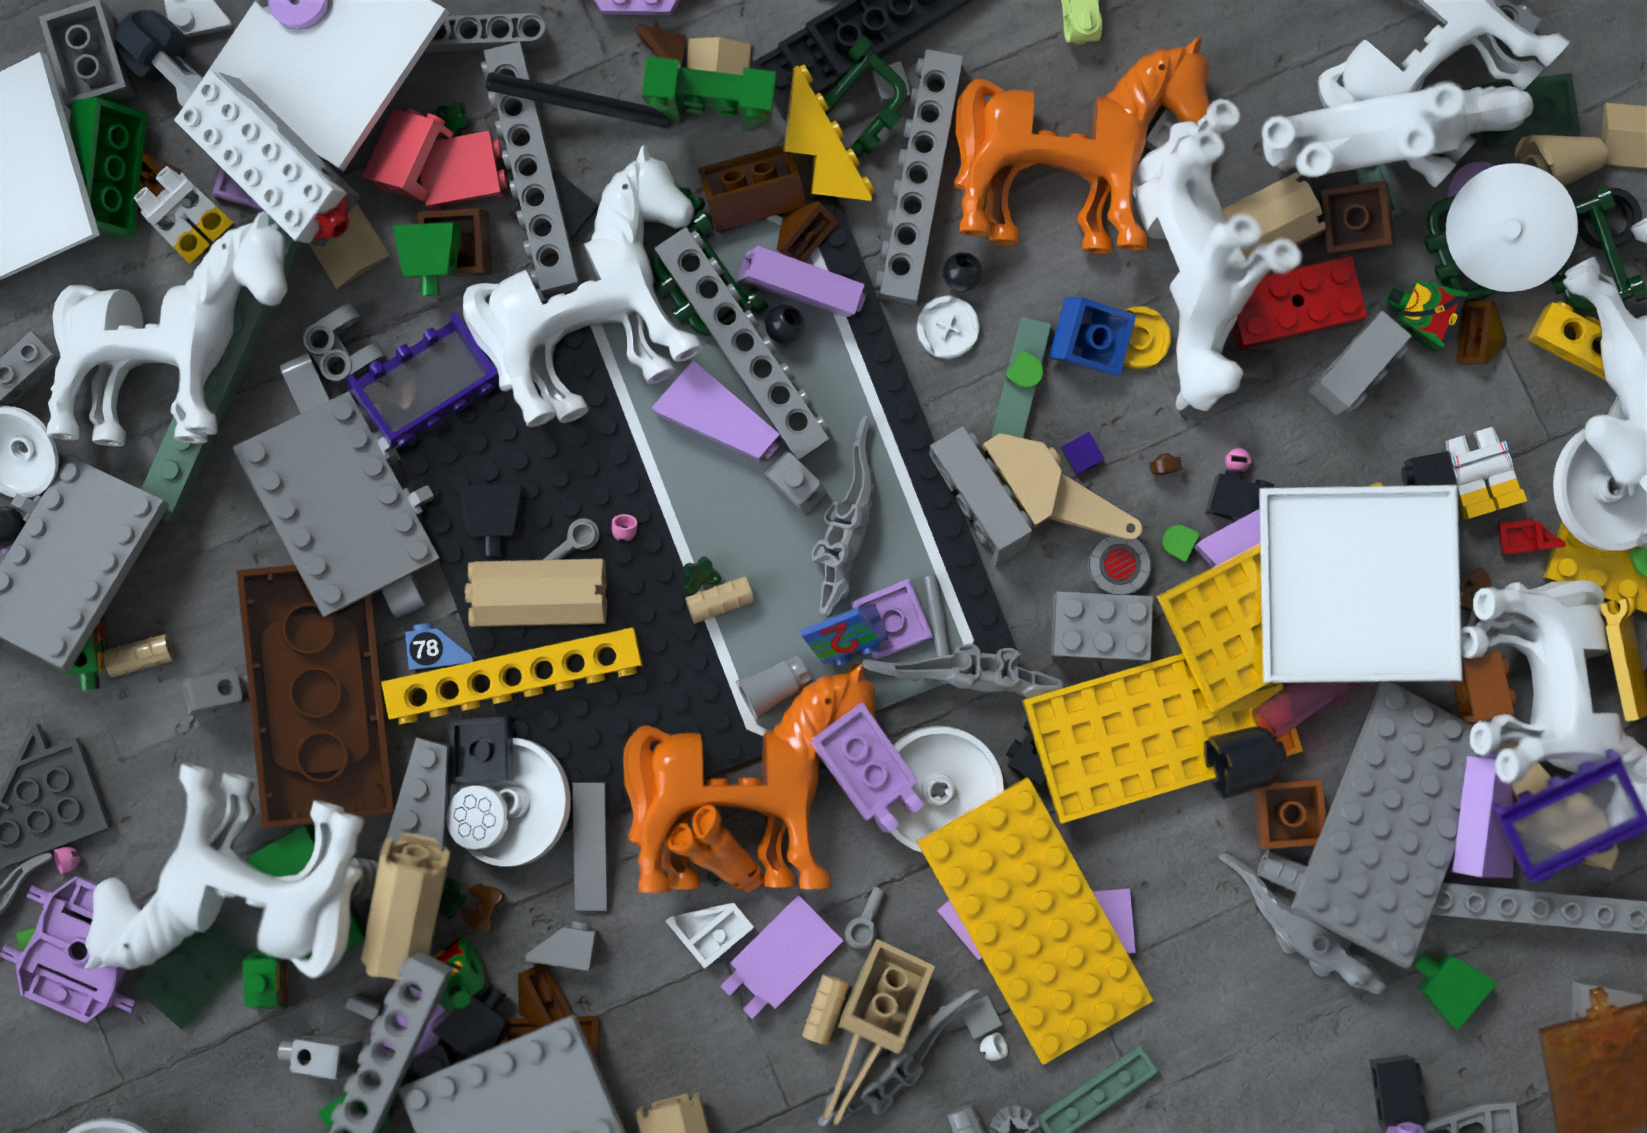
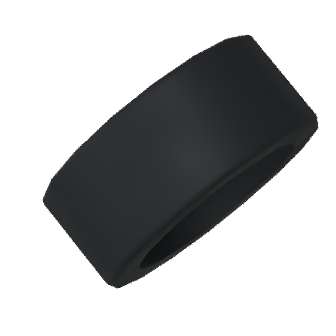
(1631, 209)

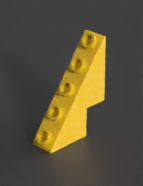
(813, 134)

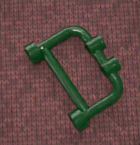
(889, 115)
(1437, 243)
(1626, 287)
(684, 311)

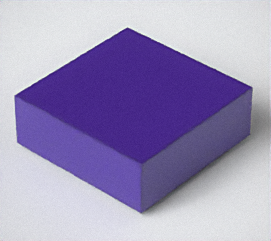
(1082, 453)

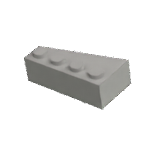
(982, 494)
(424, 794)

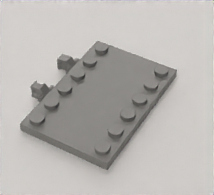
(338, 503)
(71, 559)
(522, 1086)

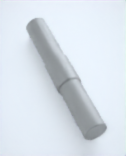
(936, 615)

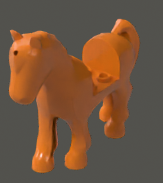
(999, 144)
(669, 788)

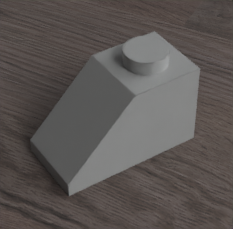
(568, 947)

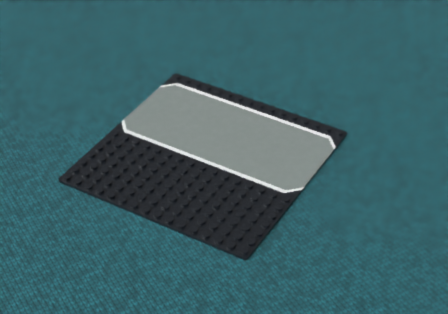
(711, 503)

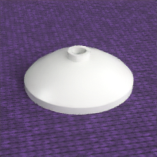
(25, 468)

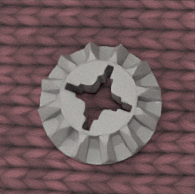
(1019, 1115)

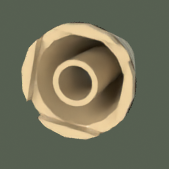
(1563, 156)

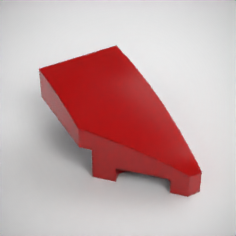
(1526, 537)

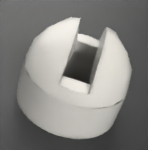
(994, 1047)

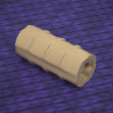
(719, 599)
(139, 655)
(825, 1009)

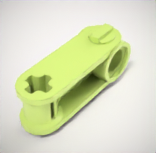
(1081, 21)

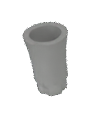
(773, 685)

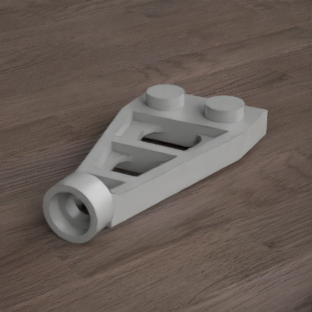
(1494, 1117)

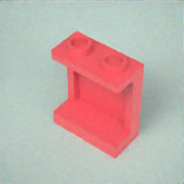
(403, 152)
(463, 170)

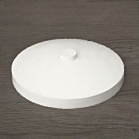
(1511, 227)
(1592, 501)
(952, 777)
(535, 803)

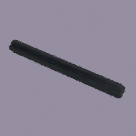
(576, 100)

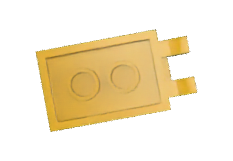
(1626, 657)

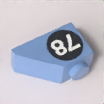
(434, 649)

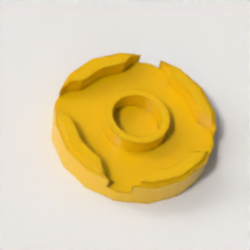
(1148, 339)

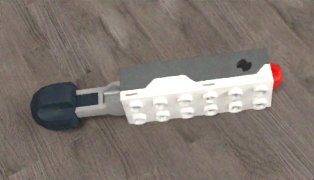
(241, 134)

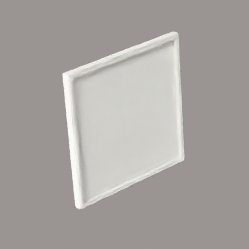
(336, 74)
(40, 176)
(1360, 584)

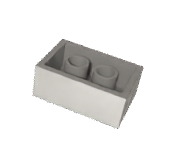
(86, 53)
(1361, 364)
(1101, 626)

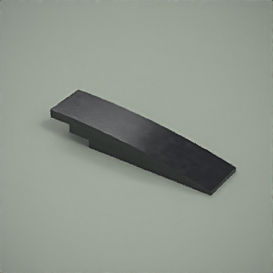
(830, 36)

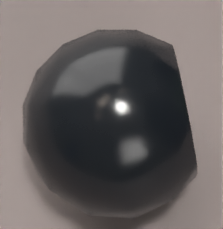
(962, 271)
(784, 324)
(10, 525)

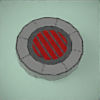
(1119, 565)

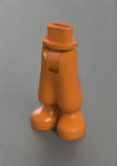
(716, 851)

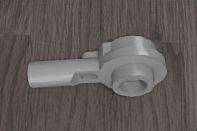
(581, 535)
(861, 931)

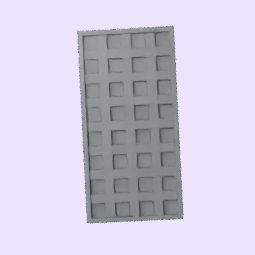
(1390, 827)

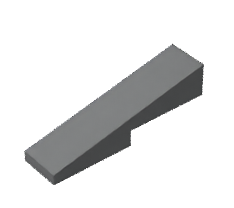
(590, 846)

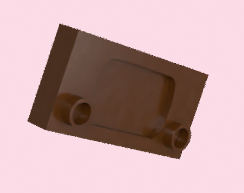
(312, 700)

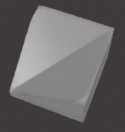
(883, 88)

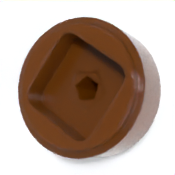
(1165, 464)

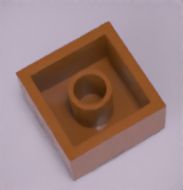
(1484, 688)
(1289, 813)

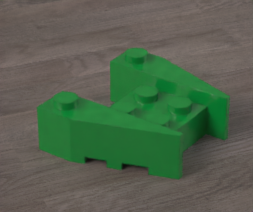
(671, 88)

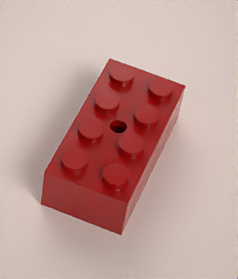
(1327, 300)

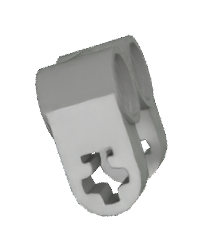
(325, 357)

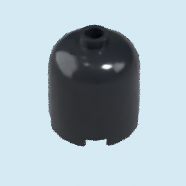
(1244, 760)

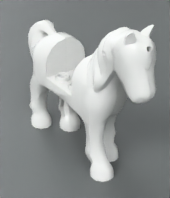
(1475, 22)
(1390, 128)
(1214, 277)
(523, 333)
(192, 334)
(1625, 370)
(1556, 647)
(301, 911)

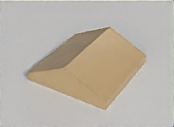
(718, 55)
(1625, 135)
(352, 252)

